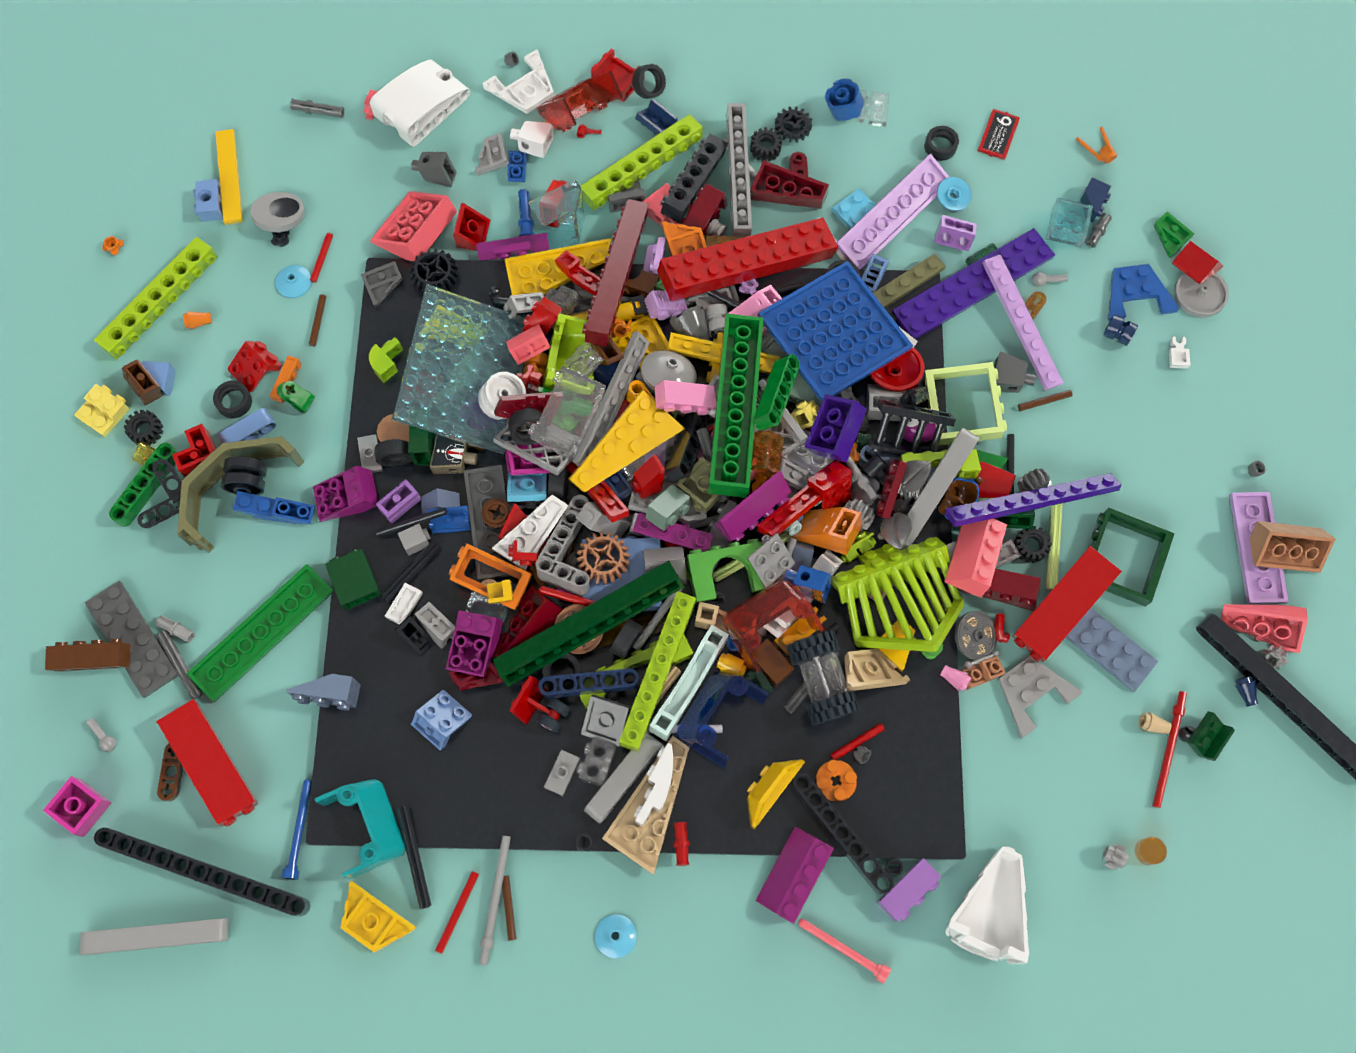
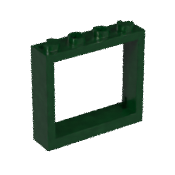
(1163, 536)

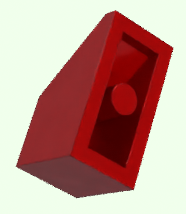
(649, 478)

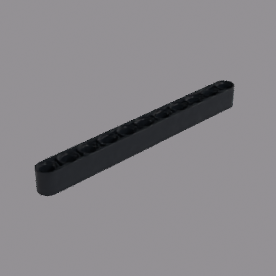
(1280, 692)
(192, 868)

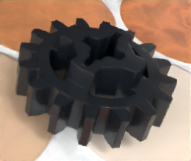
(793, 124)

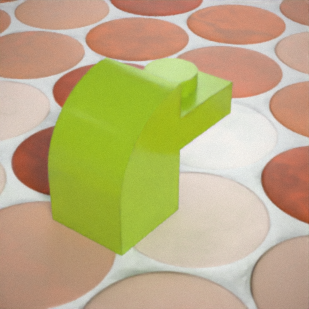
(382, 359)

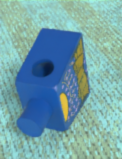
(810, 582)

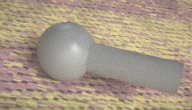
(1041, 278)
(107, 743)

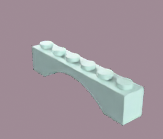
(690, 681)

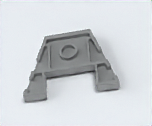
(1026, 685)

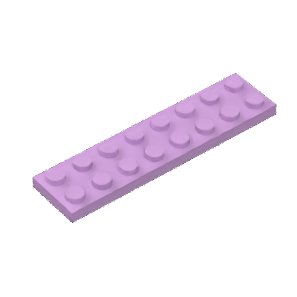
(892, 212)

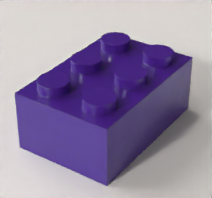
(835, 428)

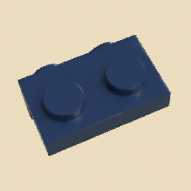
(656, 117)

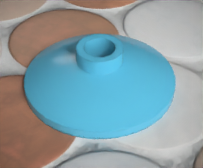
(958, 189)
(295, 287)
(626, 941)

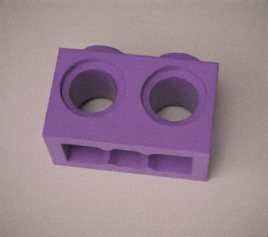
(955, 233)

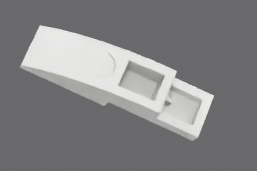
(661, 778)

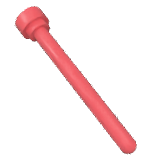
(879, 971)

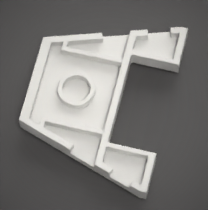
(528, 90)

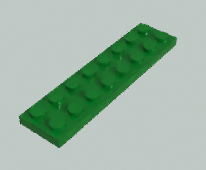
(260, 633)

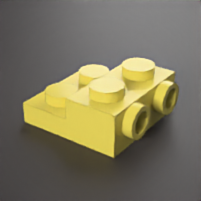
(102, 409)

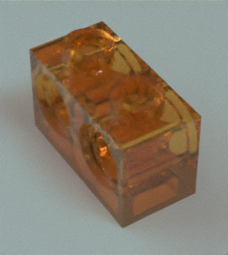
(767, 453)

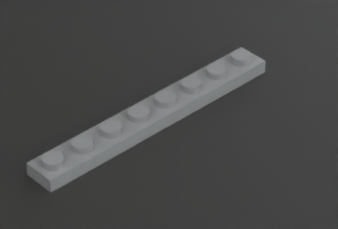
(614, 395)

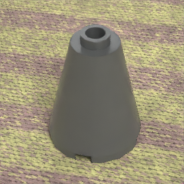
(691, 323)

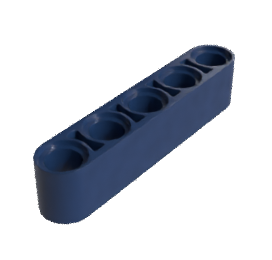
(580, 678)

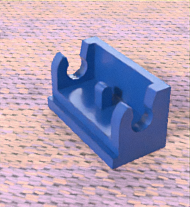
(455, 521)

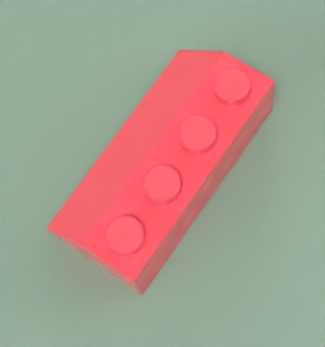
(976, 556)

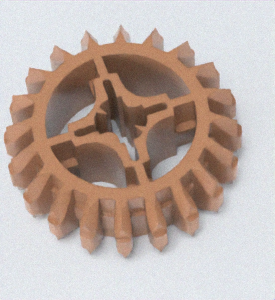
(616, 567)

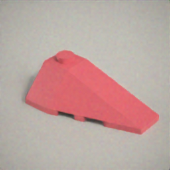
(1269, 623)

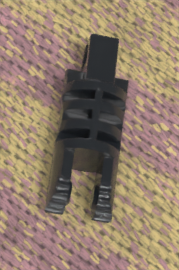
(915, 396)

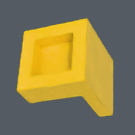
(500, 592)

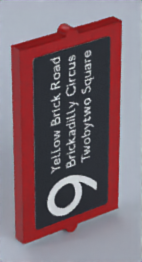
(998, 134)

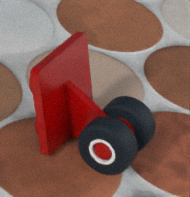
(529, 700)

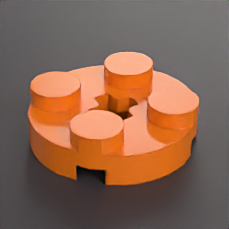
(847, 778)

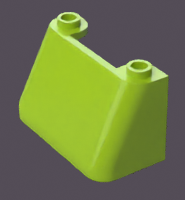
(565, 339)

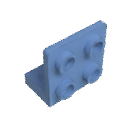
(440, 719)

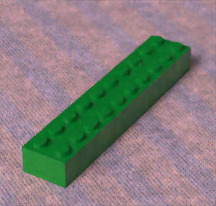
(736, 406)

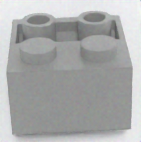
(874, 393)

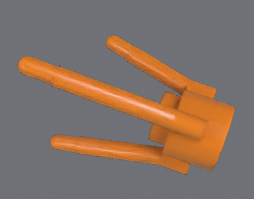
(1107, 153)
(620, 328)

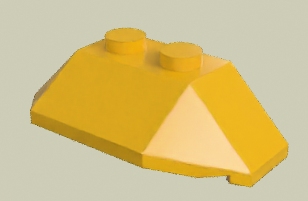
(769, 788)

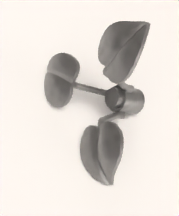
(897, 528)

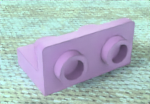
(654, 254)

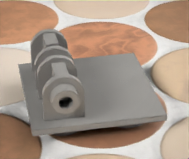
(771, 559)

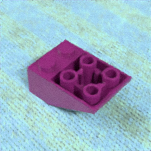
(345, 494)
(473, 643)

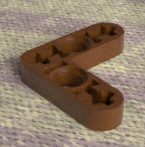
(168, 761)

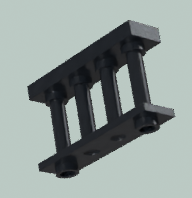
(907, 412)

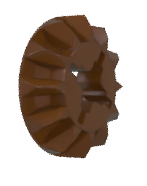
(494, 505)

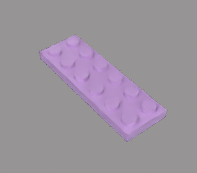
(1260, 583)

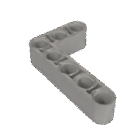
(559, 545)

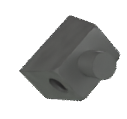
(435, 168)
(1012, 373)

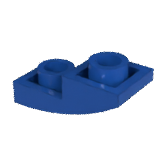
(517, 166)

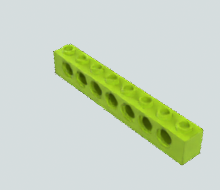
(642, 161)
(157, 288)
(657, 672)

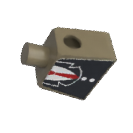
(450, 456)

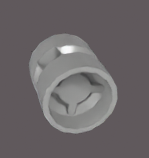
(715, 319)

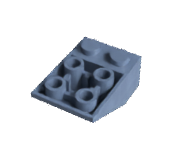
(328, 691)

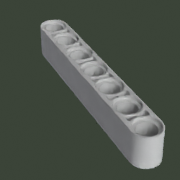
(939, 482)
(153, 936)

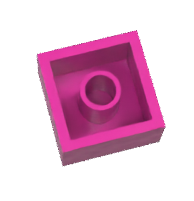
(77, 806)

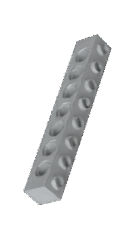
(738, 170)

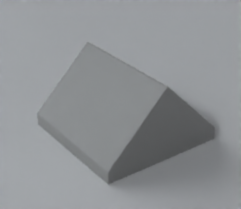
(658, 556)

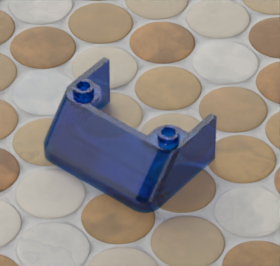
(694, 728)

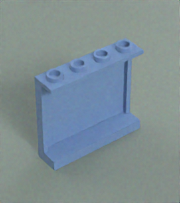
(634, 570)

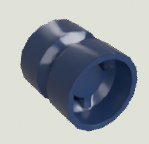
(1120, 330)

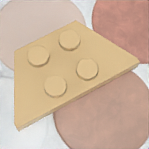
(871, 670)

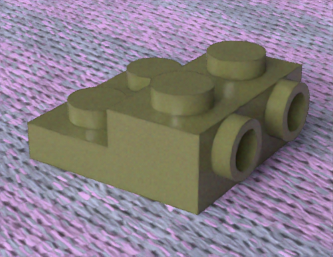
(697, 487)

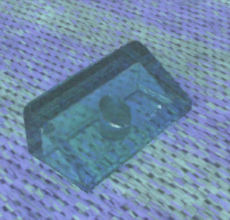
(479, 605)

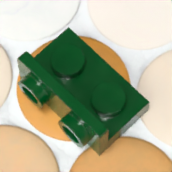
(1210, 737)

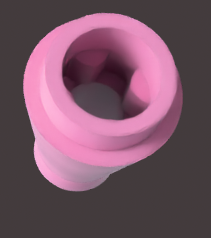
(957, 678)

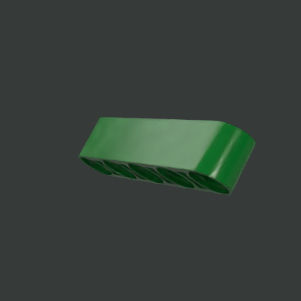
(776, 392)
(136, 490)

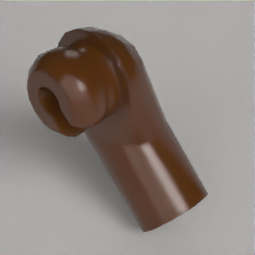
(532, 569)

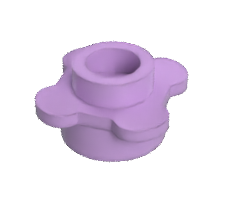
(749, 287)

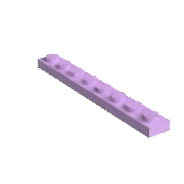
(1022, 322)

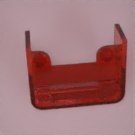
(579, 100)
(760, 610)

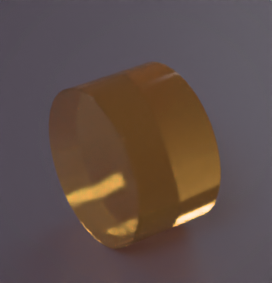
(1150, 851)

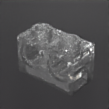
(601, 763)

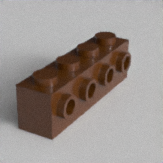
(87, 656)

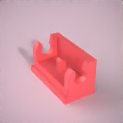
(528, 344)

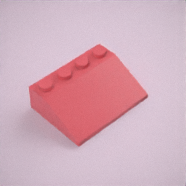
(415, 224)

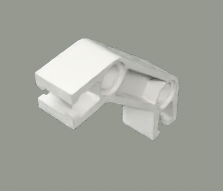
(826, 562)

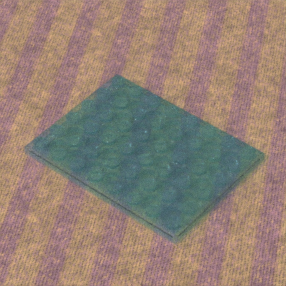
(448, 362)

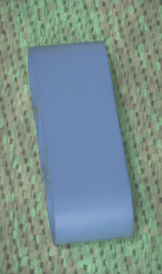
(249, 428)

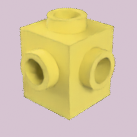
(805, 413)

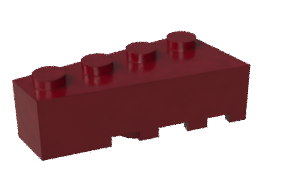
(787, 187)
(1013, 589)

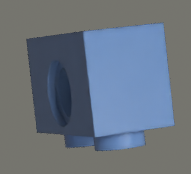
(208, 200)

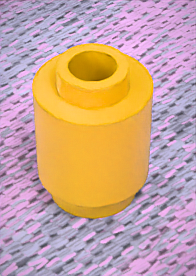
(731, 665)

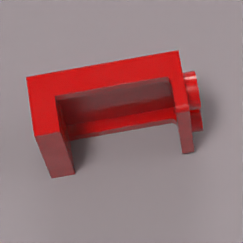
(621, 71)

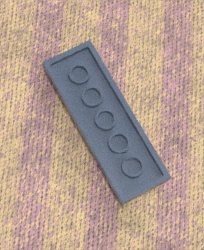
(1112, 650)

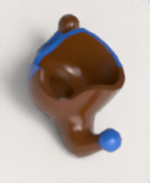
(960, 493)

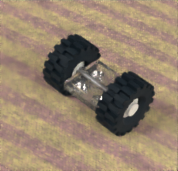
(823, 677)

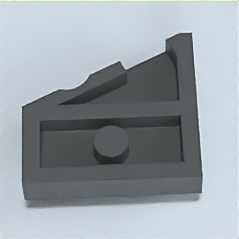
(381, 281)

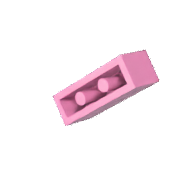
(685, 397)

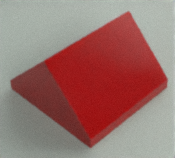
(470, 228)
(1196, 263)

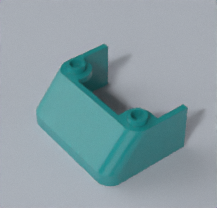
(379, 819)

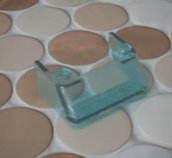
(563, 205)

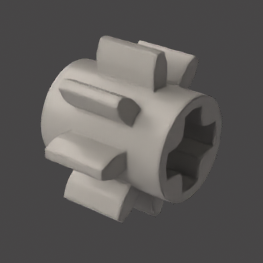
(1273, 653)
(1115, 856)

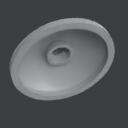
(667, 366)

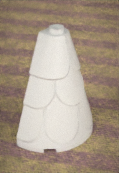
(994, 911)

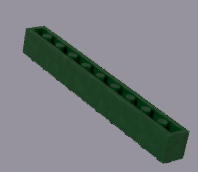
(588, 623)

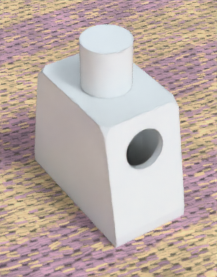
(534, 138)

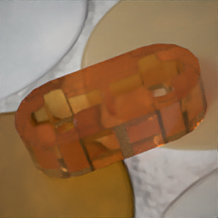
(1036, 308)

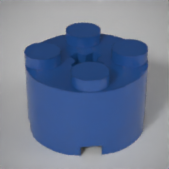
(844, 100)

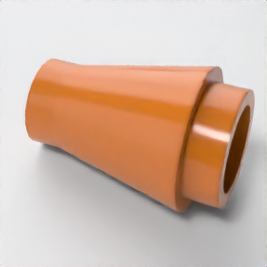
(196, 319)

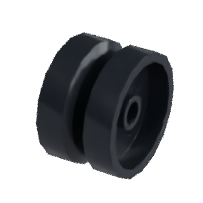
(243, 475)

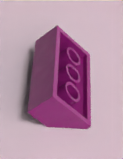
(756, 505)
(794, 875)

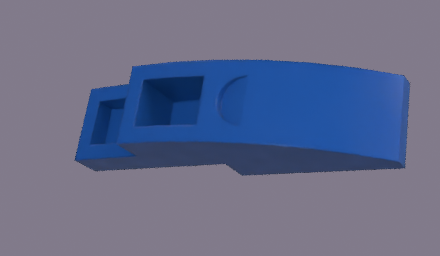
(274, 509)

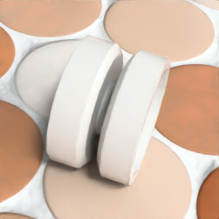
(499, 385)

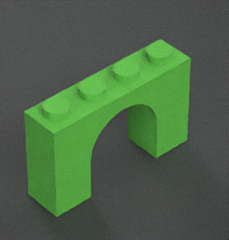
(701, 566)

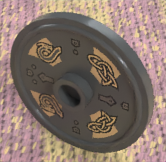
(975, 635)

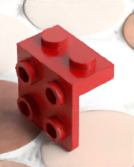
(252, 364)
(833, 484)

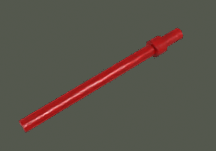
(1178, 712)

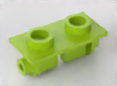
(862, 542)

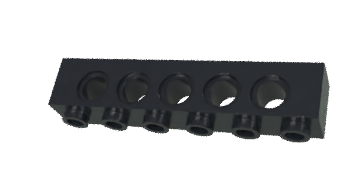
(694, 177)

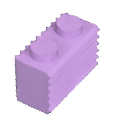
(661, 307)

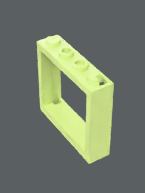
(969, 370)

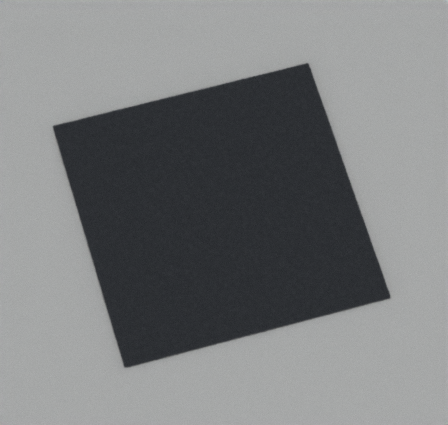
(496, 766)

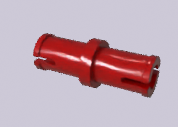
(681, 844)

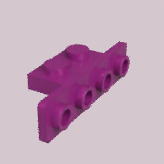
(512, 247)
(677, 534)

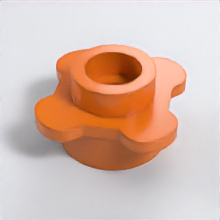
(109, 242)

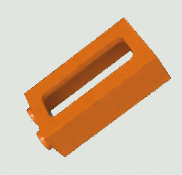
(469, 552)

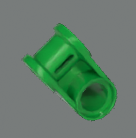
(298, 397)

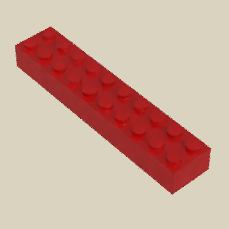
(746, 259)

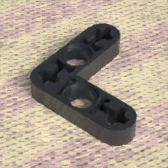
(173, 495)

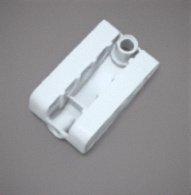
(418, 100)

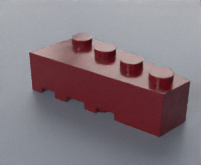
(705, 208)

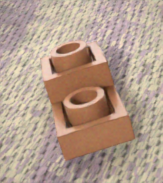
(984, 672)

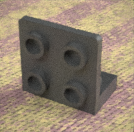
(619, 199)

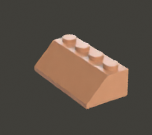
(1290, 546)

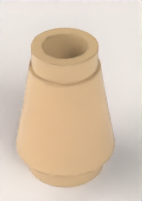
(1153, 723)

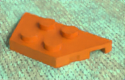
(683, 238)

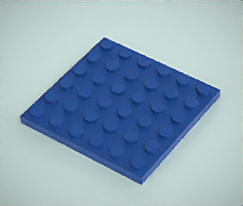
(835, 331)

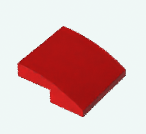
(995, 481)

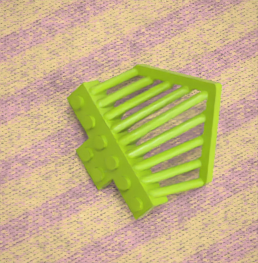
(890, 567)

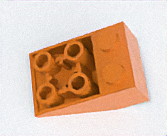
(830, 528)

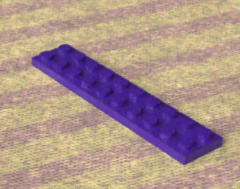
(970, 285)

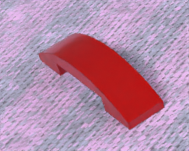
(571, 267)

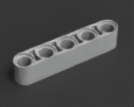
(622, 779)

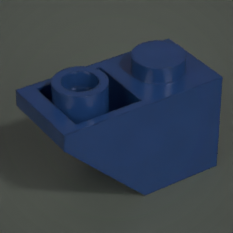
(1095, 195)

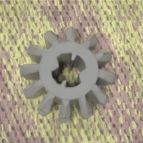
(867, 514)

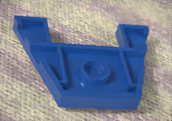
(1135, 284)

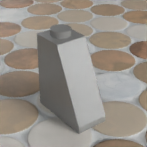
(597, 521)

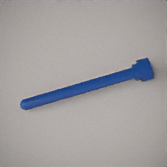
(291, 870)

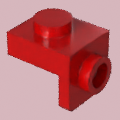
(524, 558)

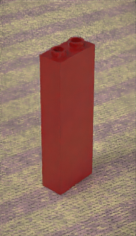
(1066, 604)
(207, 763)

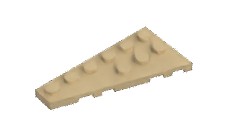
(645, 842)

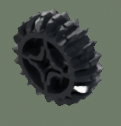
(431, 266)

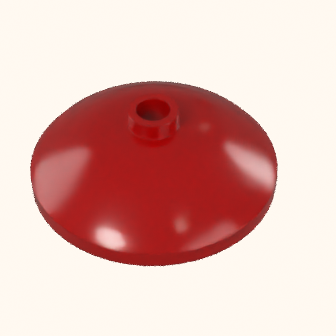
(908, 369)

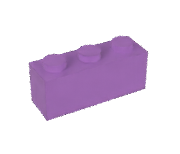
(909, 890)

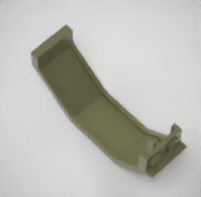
(211, 471)

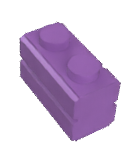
(398, 501)

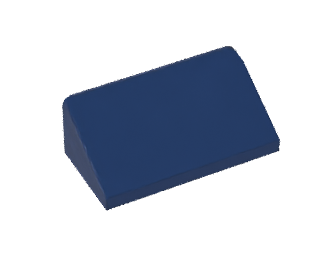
(619, 485)

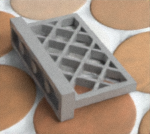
(788, 424)
(528, 453)

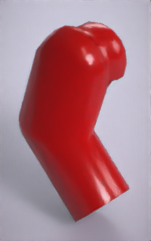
(1001, 636)

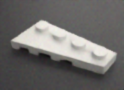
(533, 529)

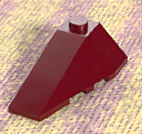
(535, 615)

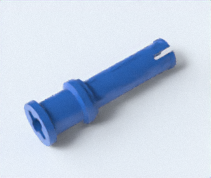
(525, 222)

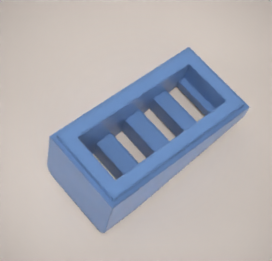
(877, 260)

